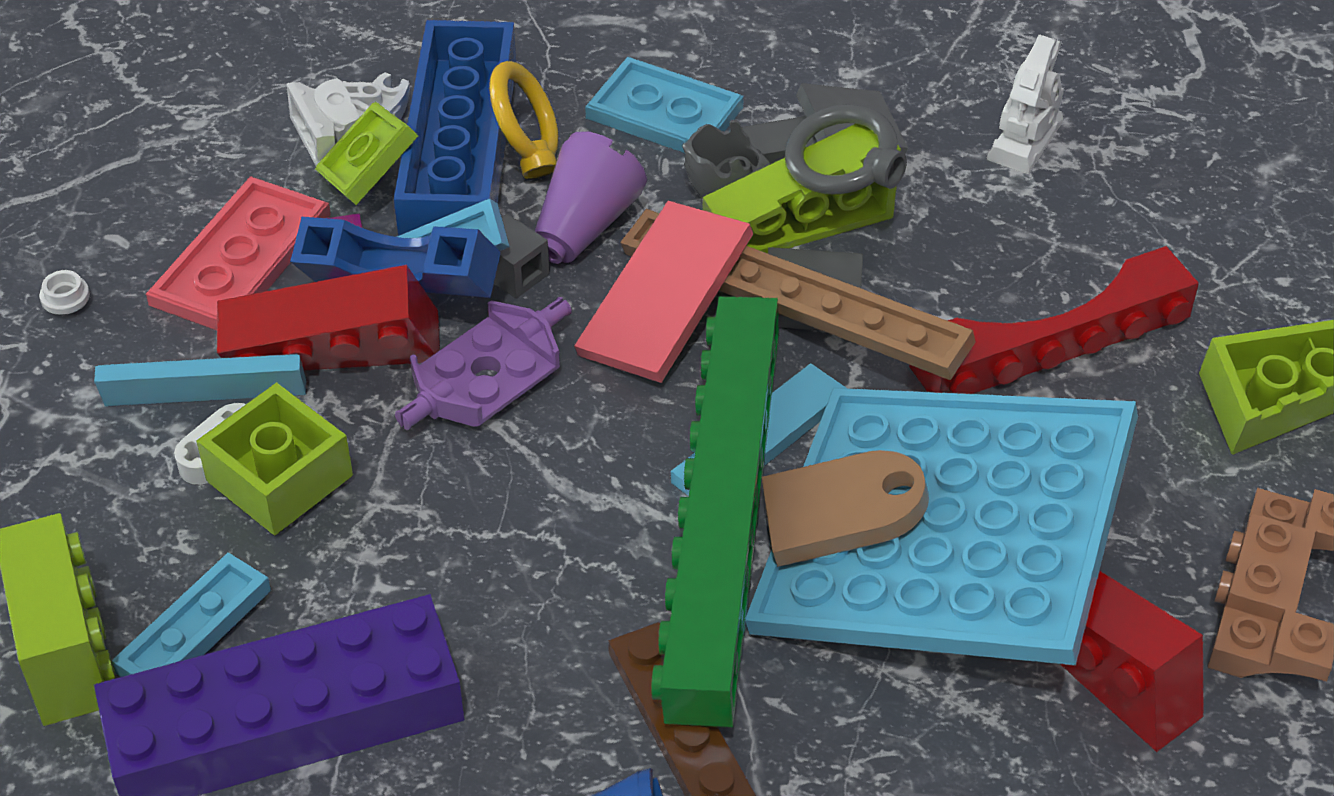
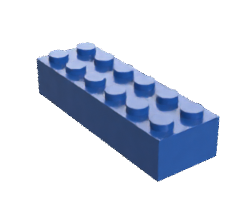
(451, 111)

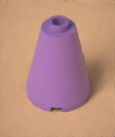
(587, 194)

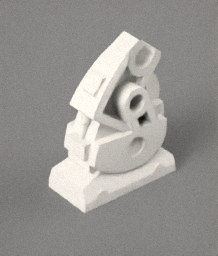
(335, 105)
(1032, 109)

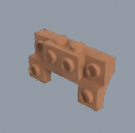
(1261, 596)

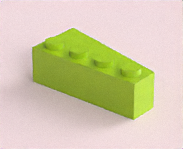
(791, 215)
(1270, 381)

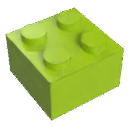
(275, 458)

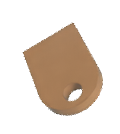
(842, 504)

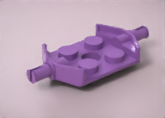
(508, 341)

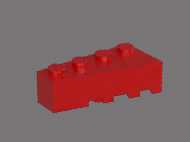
(334, 322)
(1141, 663)

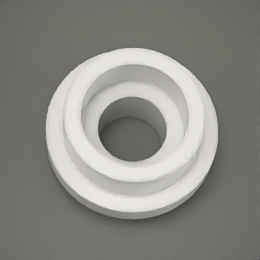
(64, 292)

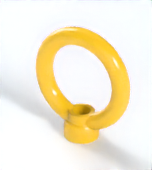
(538, 155)

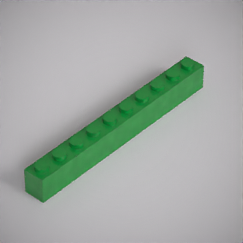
(718, 517)

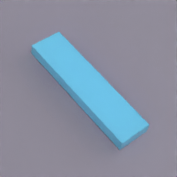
(198, 379)
(793, 412)

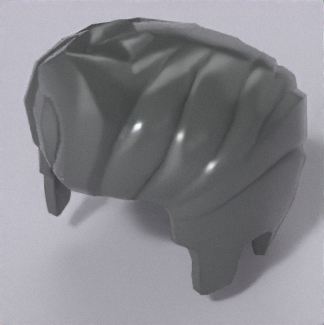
(720, 157)

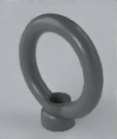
(881, 165)

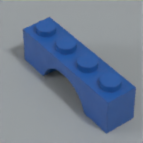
(443, 263)

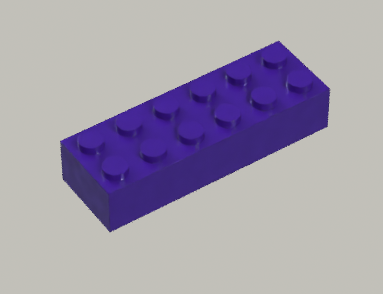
(280, 702)

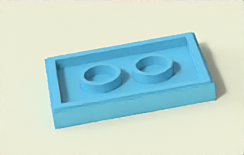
(661, 104)

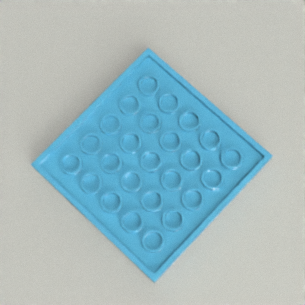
(1007, 534)

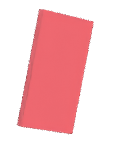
(236, 252)
(664, 291)

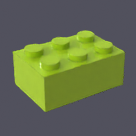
(51, 617)

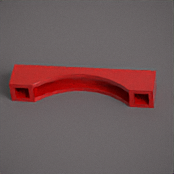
(1142, 297)

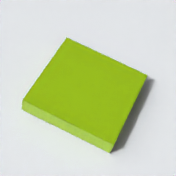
(366, 152)

